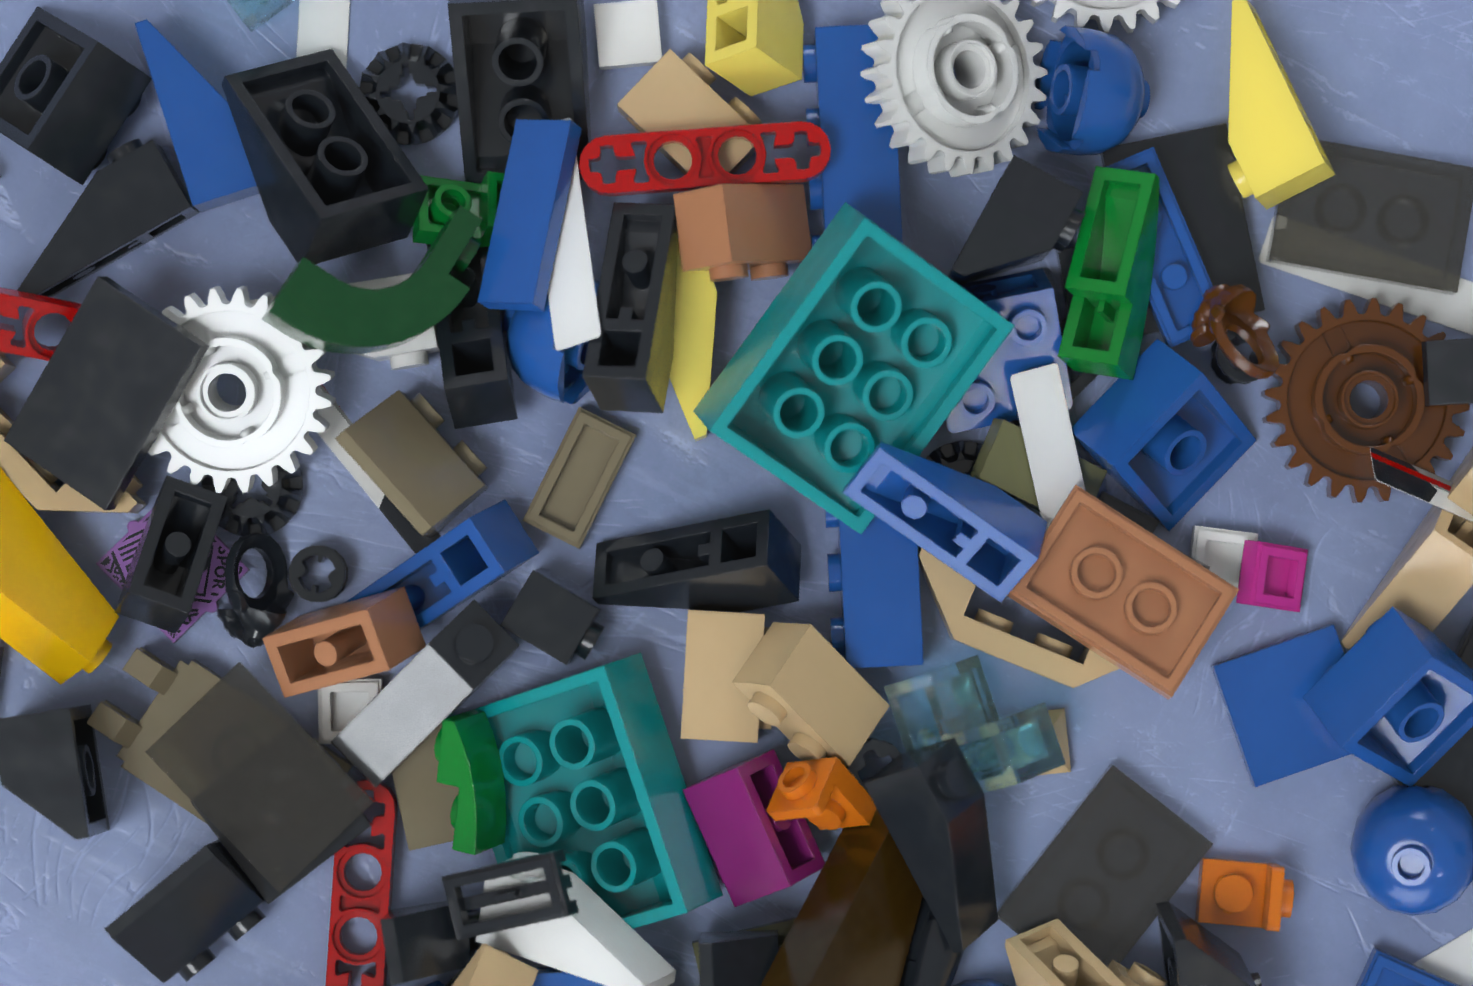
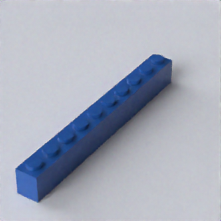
(880, 566)

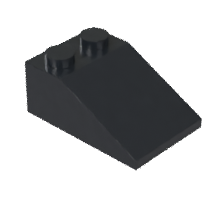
(516, 65)
(322, 158)

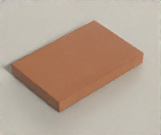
(1123, 592)

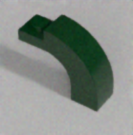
(357, 320)

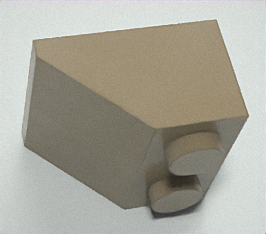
(414, 462)

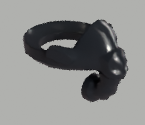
(261, 615)

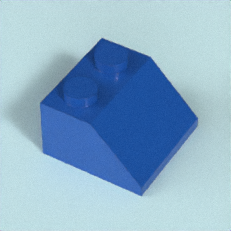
(1163, 434)
(1396, 698)

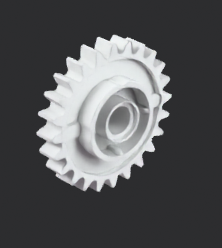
(945, 119)
(278, 404)

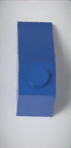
(199, 126)
(951, 517)
(459, 563)

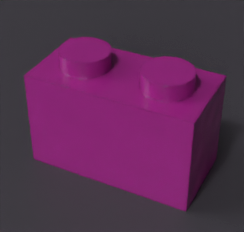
(746, 843)

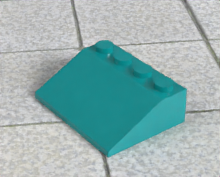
(849, 357)
(602, 781)

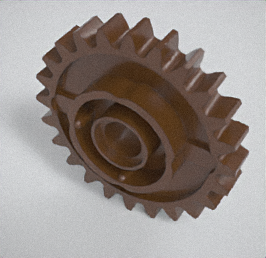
(1317, 390)

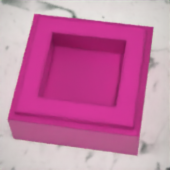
(1272, 576)

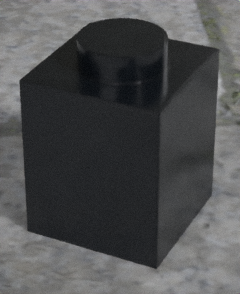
(553, 619)

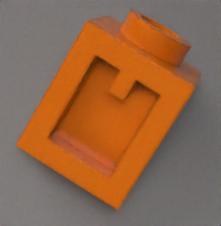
(823, 794)
(1243, 893)

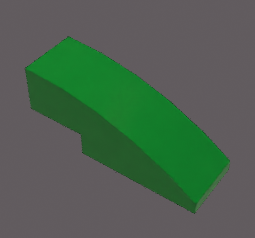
(1112, 274)

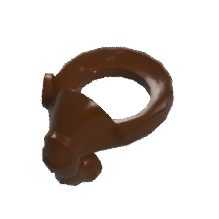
(1234, 309)

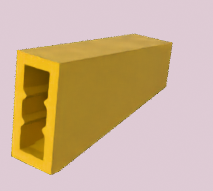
(45, 597)

